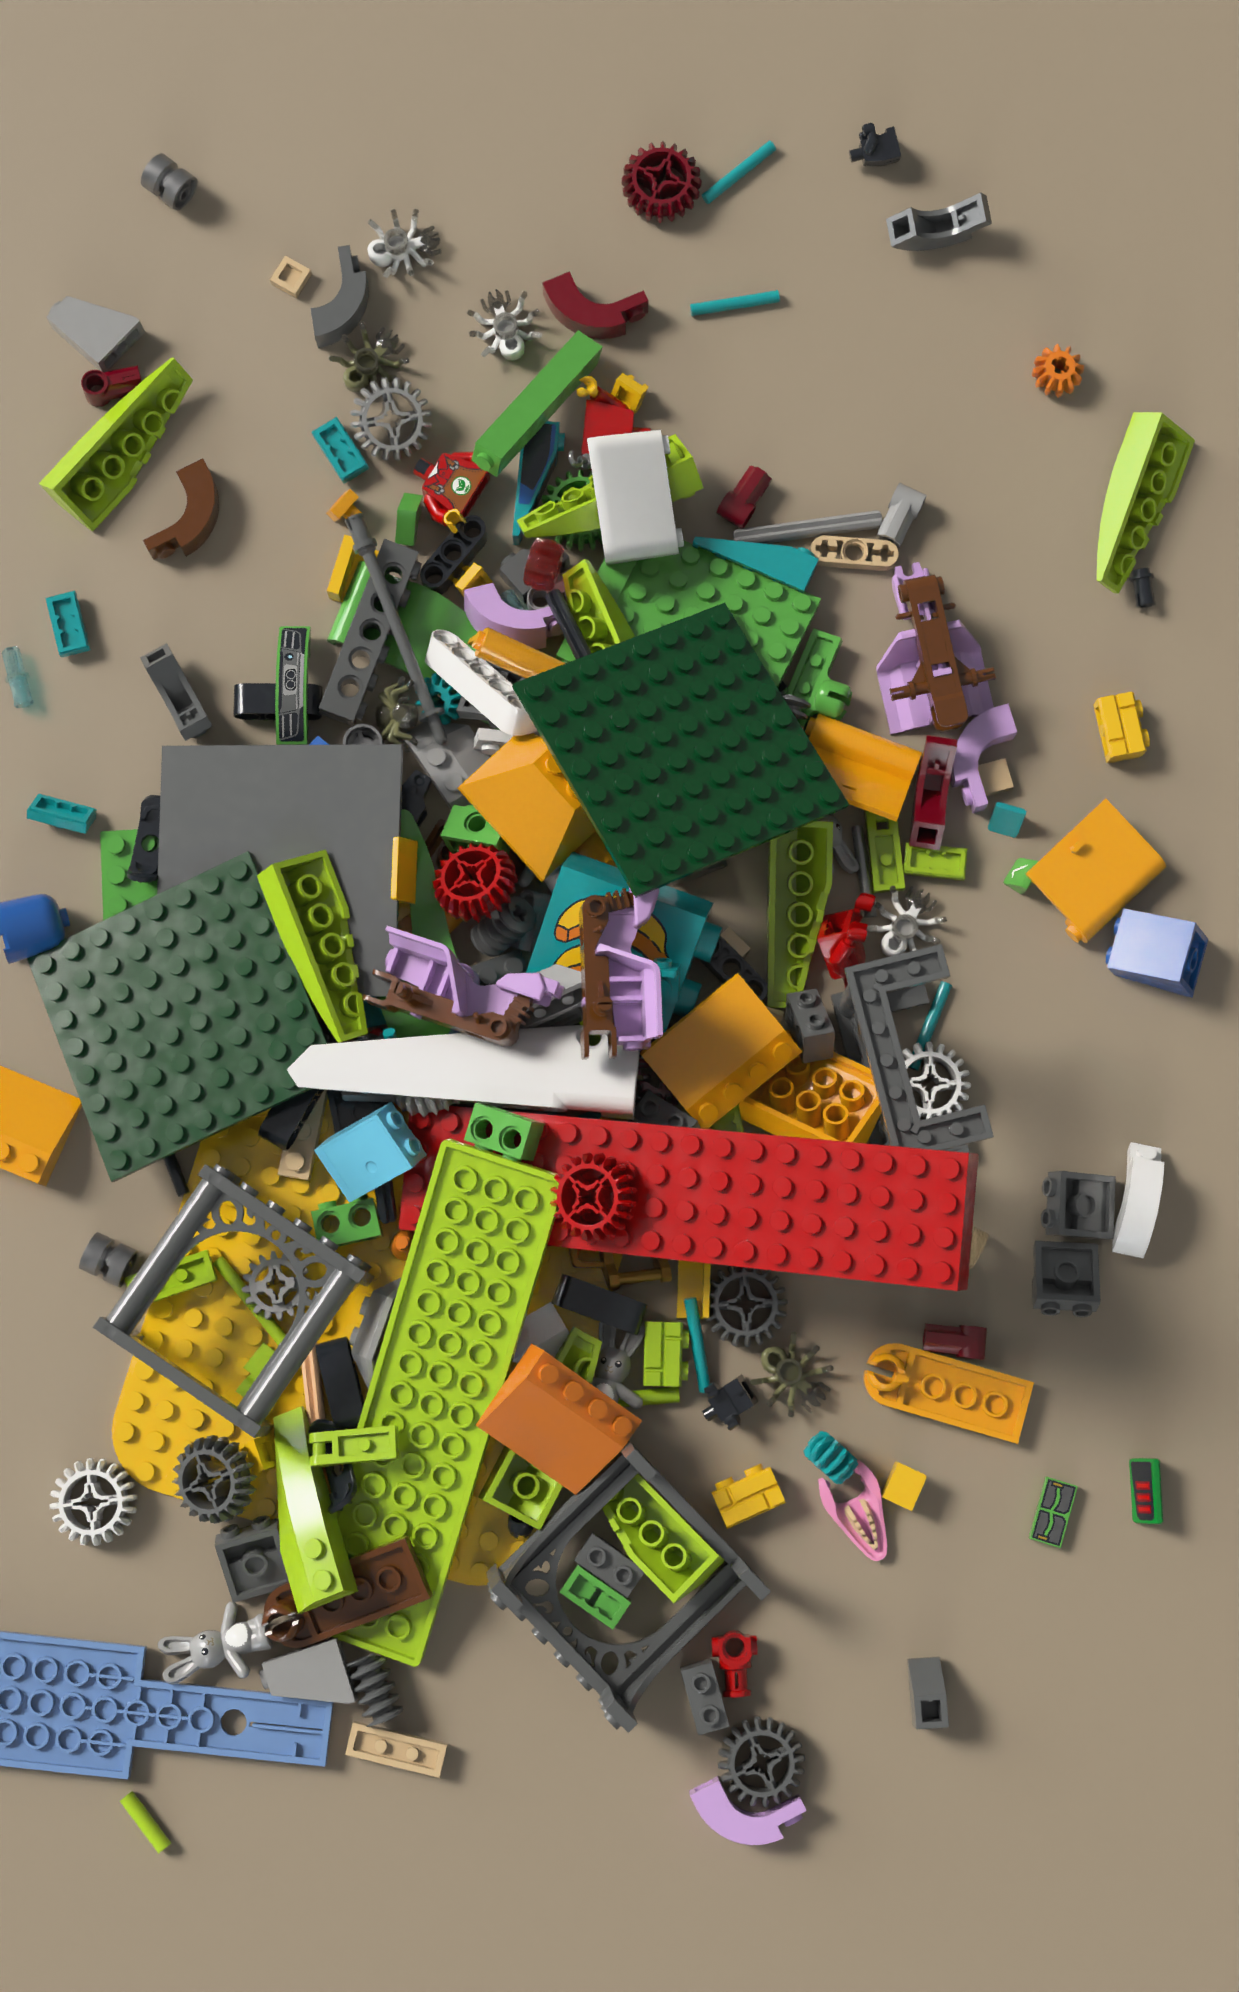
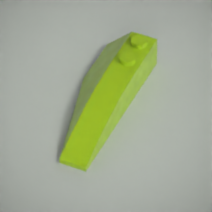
(1139, 487)
(594, 608)
(796, 905)
(315, 932)
(660, 1539)

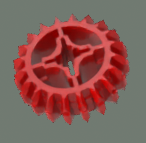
(466, 897)
(612, 1212)

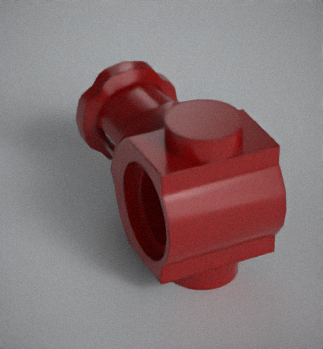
(735, 1663)

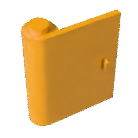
(511, 654)
(865, 766)
(1102, 875)

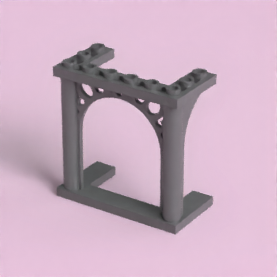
(871, 1039)
(338, 1283)
(624, 1687)

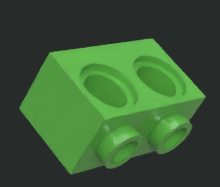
(505, 1128)
(348, 1230)
(595, 1596)

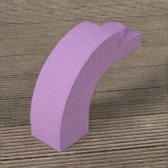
(487, 609)
(981, 733)
(739, 1824)

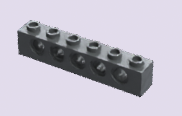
(334, 703)

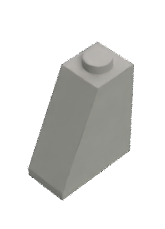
(94, 330)
(311, 1674)

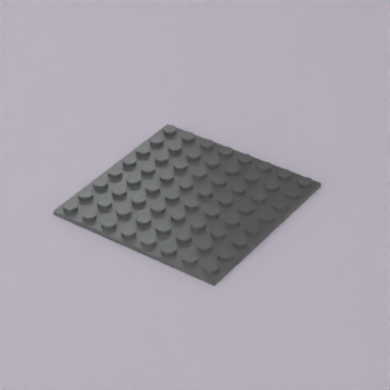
(285, 806)

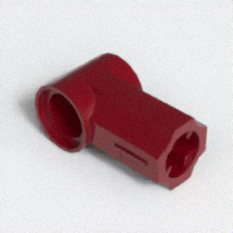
(115, 384)
(740, 503)
(962, 1340)

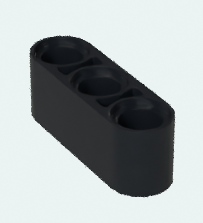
(459, 542)
(257, 701)
(727, 954)
(288, 1118)
(599, 1304)
(341, 1382)

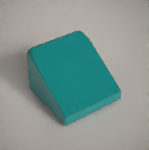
(1006, 819)

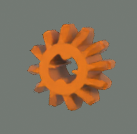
(1054, 381)

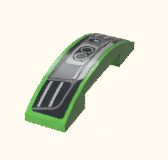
(292, 685)

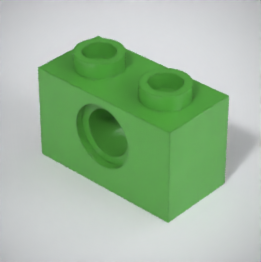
(469, 826)

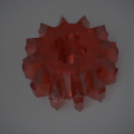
(543, 564)

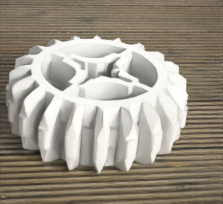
(943, 1083)
(92, 1486)

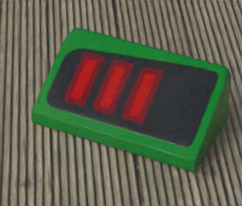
(1146, 1490)

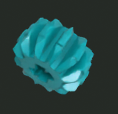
(451, 697)
(830, 1457)

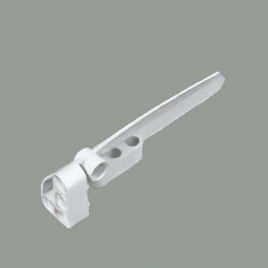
(534, 1074)

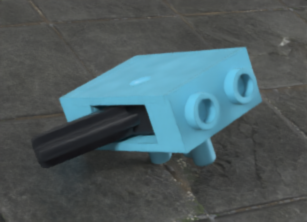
(370, 1156)

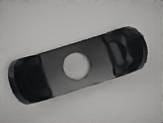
(143, 863)
(343, 1486)

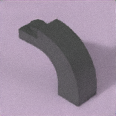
(176, 692)

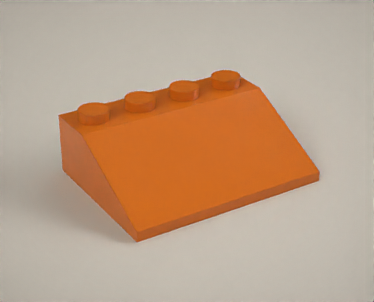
(557, 1420)

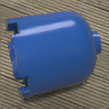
(31, 926)

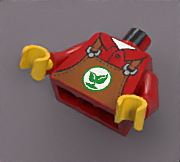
(451, 487)

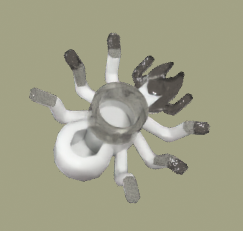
(397, 245)
(505, 326)
(905, 925)

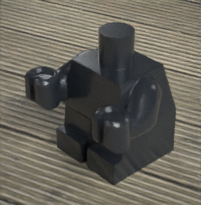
(876, 148)
(729, 1401)

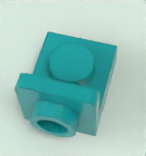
(669, 979)

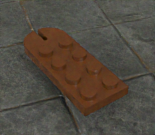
(386, 1582)

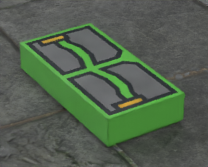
(1053, 1512)

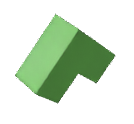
(407, 519)

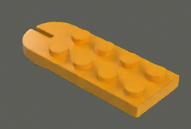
(949, 1391)

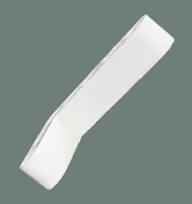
(478, 683)

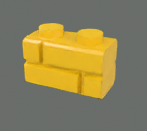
(1121, 727)
(747, 1496)

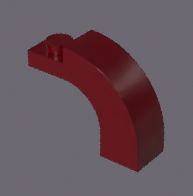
(588, 317)
(932, 792)

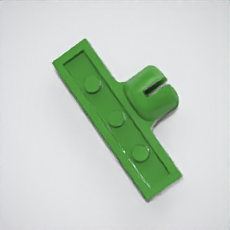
(813, 682)

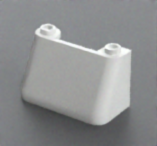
(634, 496)

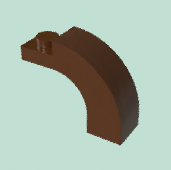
(199, 516)

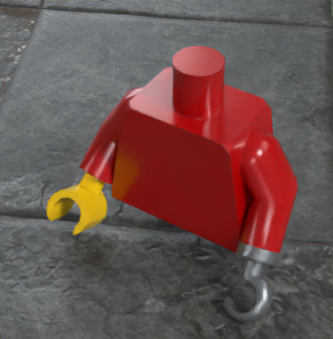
(603, 417)

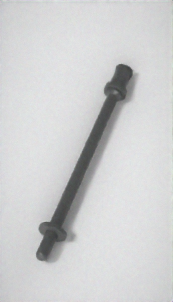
(365, 547)

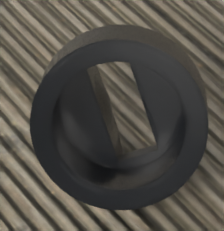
(517, 1527)

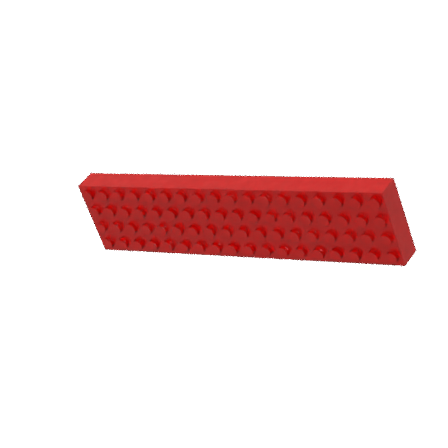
(754, 1198)

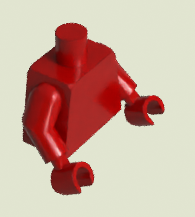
(843, 937)

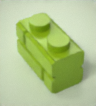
(664, 1354)

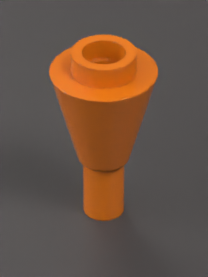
(401, 1244)

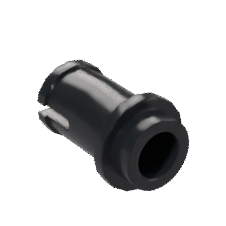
(1143, 587)

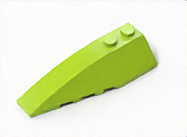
(110, 455)
(579, 509)
(514, 1482)
(307, 1531)

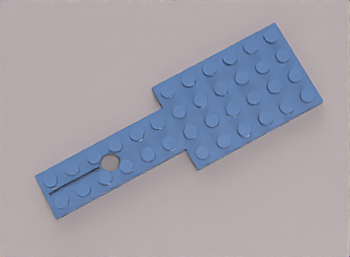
(87, 1707)

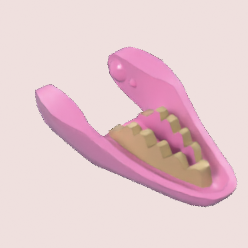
(861, 1516)

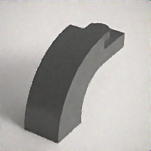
(938, 228)
(348, 306)

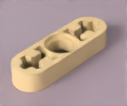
(844, 562)

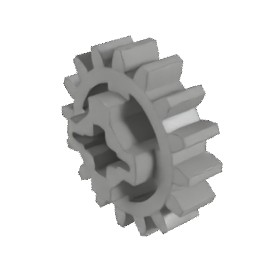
(262, 1287)

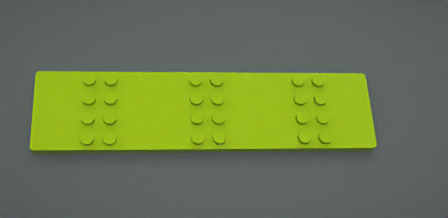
(442, 1367)

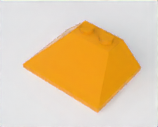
(529, 804)

